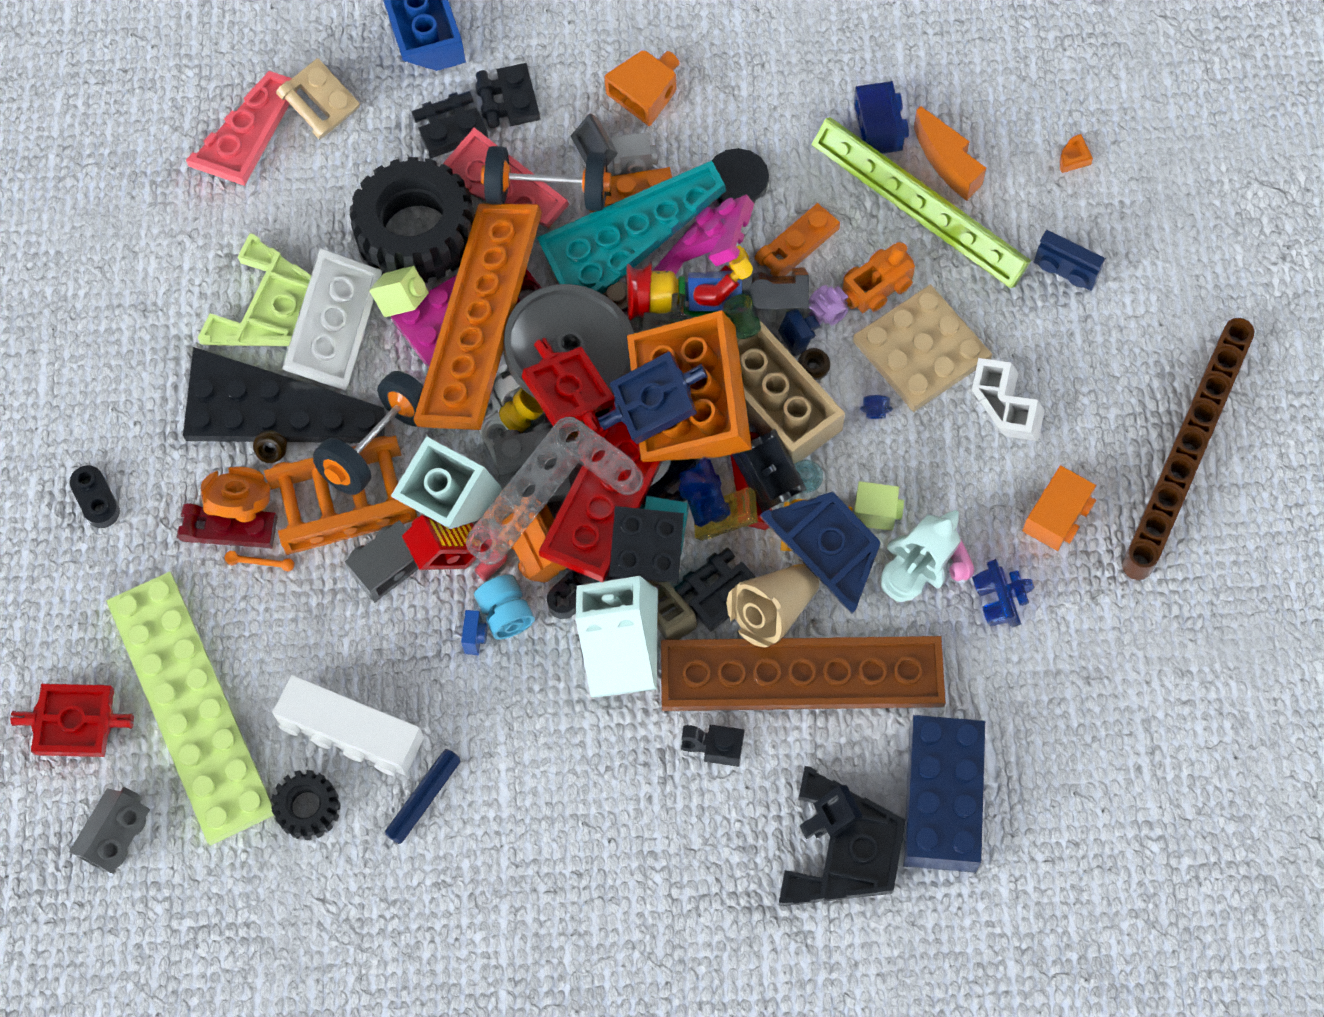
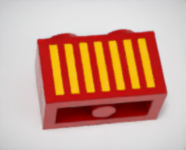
(437, 546)

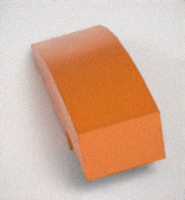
(948, 154)

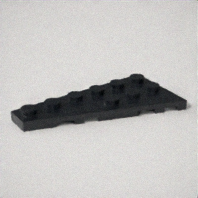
(240, 401)

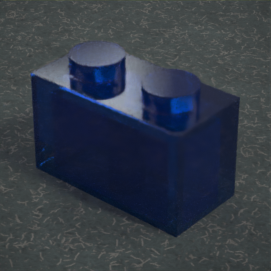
(880, 116)

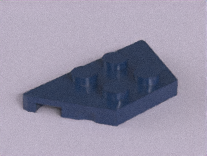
(829, 543)

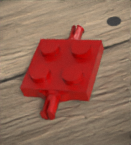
(568, 385)
(72, 720)

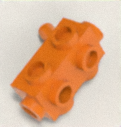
(882, 275)

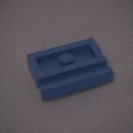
(1069, 260)

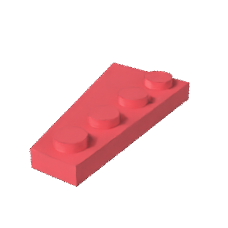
(245, 134)

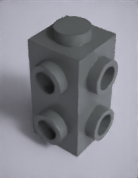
(111, 829)

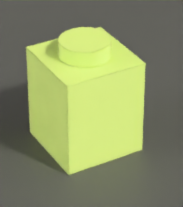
(399, 291)
(878, 505)

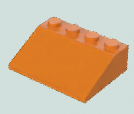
(720, 403)

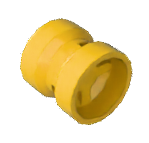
(520, 411)

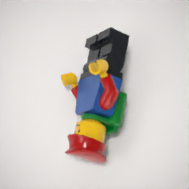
(708, 291)

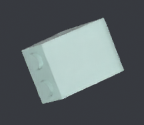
(446, 486)

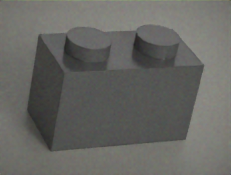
(382, 562)

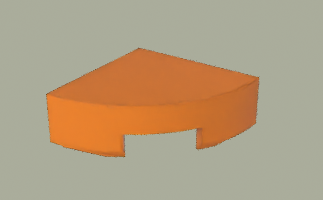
(1075, 154)

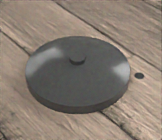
(568, 319)

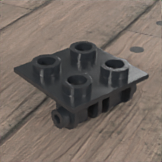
(646, 544)

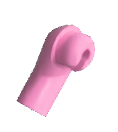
(962, 565)

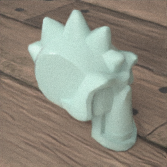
(921, 556)

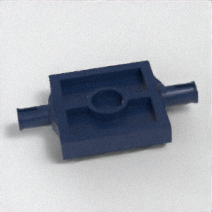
(653, 397)

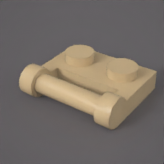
(325, 92)

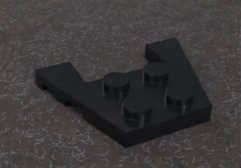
(858, 860)

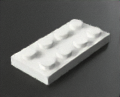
(332, 320)

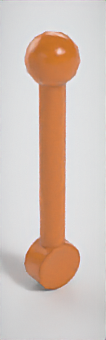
(233, 558)

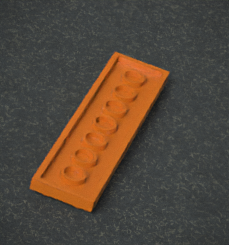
(476, 317)

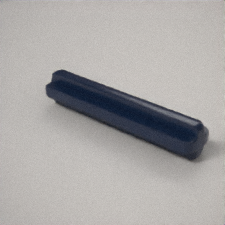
(422, 796)

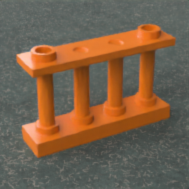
(333, 526)

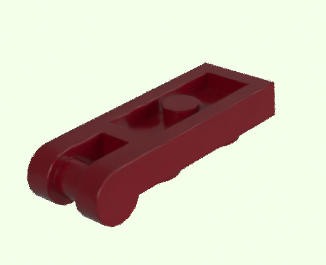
(225, 530)

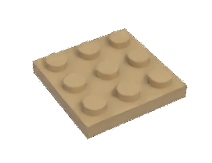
(921, 347)

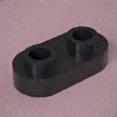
(92, 494)

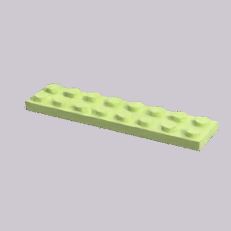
(190, 708)

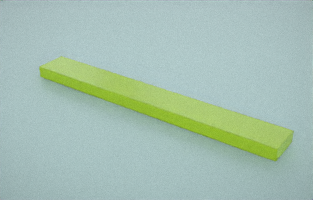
(921, 202)

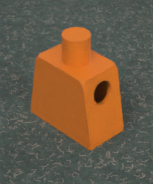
(643, 84)

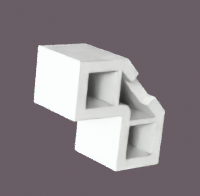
(995, 389)

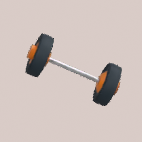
(497, 176)
(341, 463)

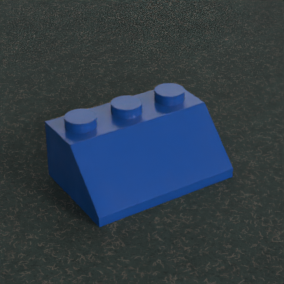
(426, 33)

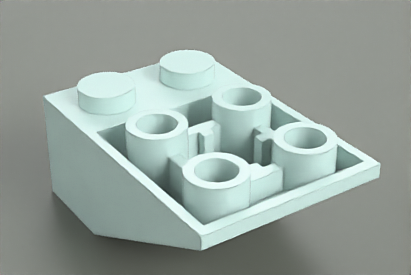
(618, 635)

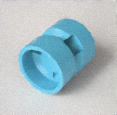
(503, 604)

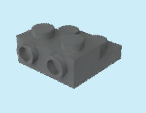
(515, 448)

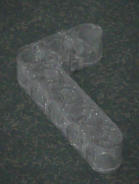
(547, 482)

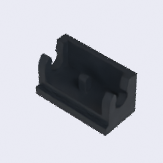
(769, 471)

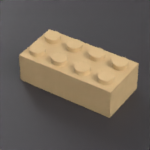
(785, 396)

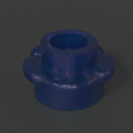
(876, 406)

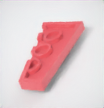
(468, 162)

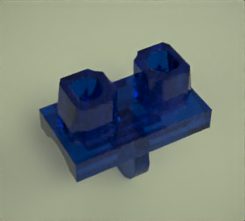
(703, 493)
(995, 580)

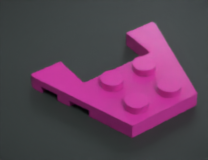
(714, 232)

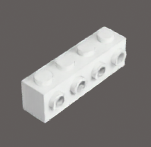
(347, 725)

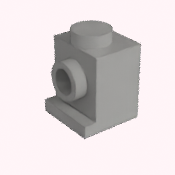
(634, 153)

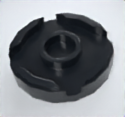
(742, 174)

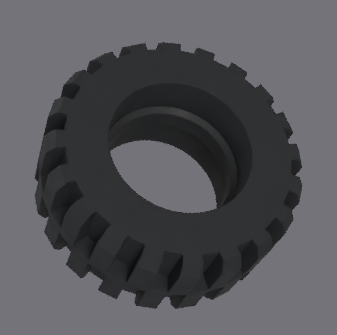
(406, 186)

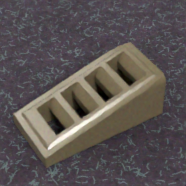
(677, 622)

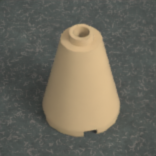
(771, 603)

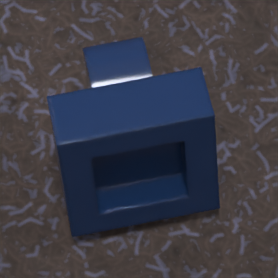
(797, 331)

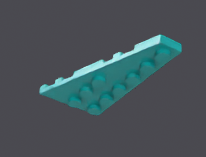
(601, 244)

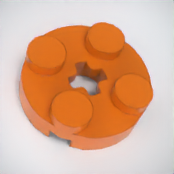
(220, 494)

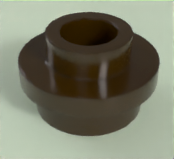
(816, 356)
(267, 454)

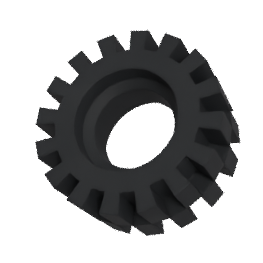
(290, 790)

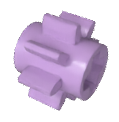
(828, 304)

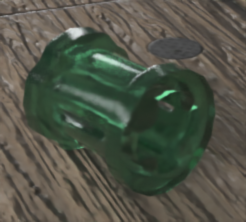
(741, 313)

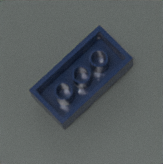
(944, 794)

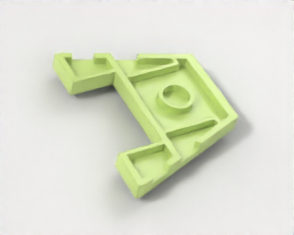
(273, 308)

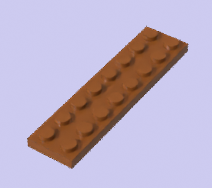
(802, 674)

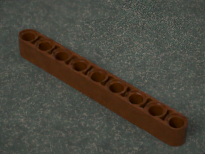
(1183, 459)

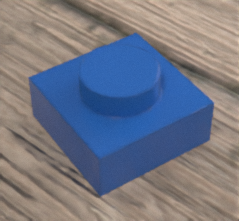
(473, 632)

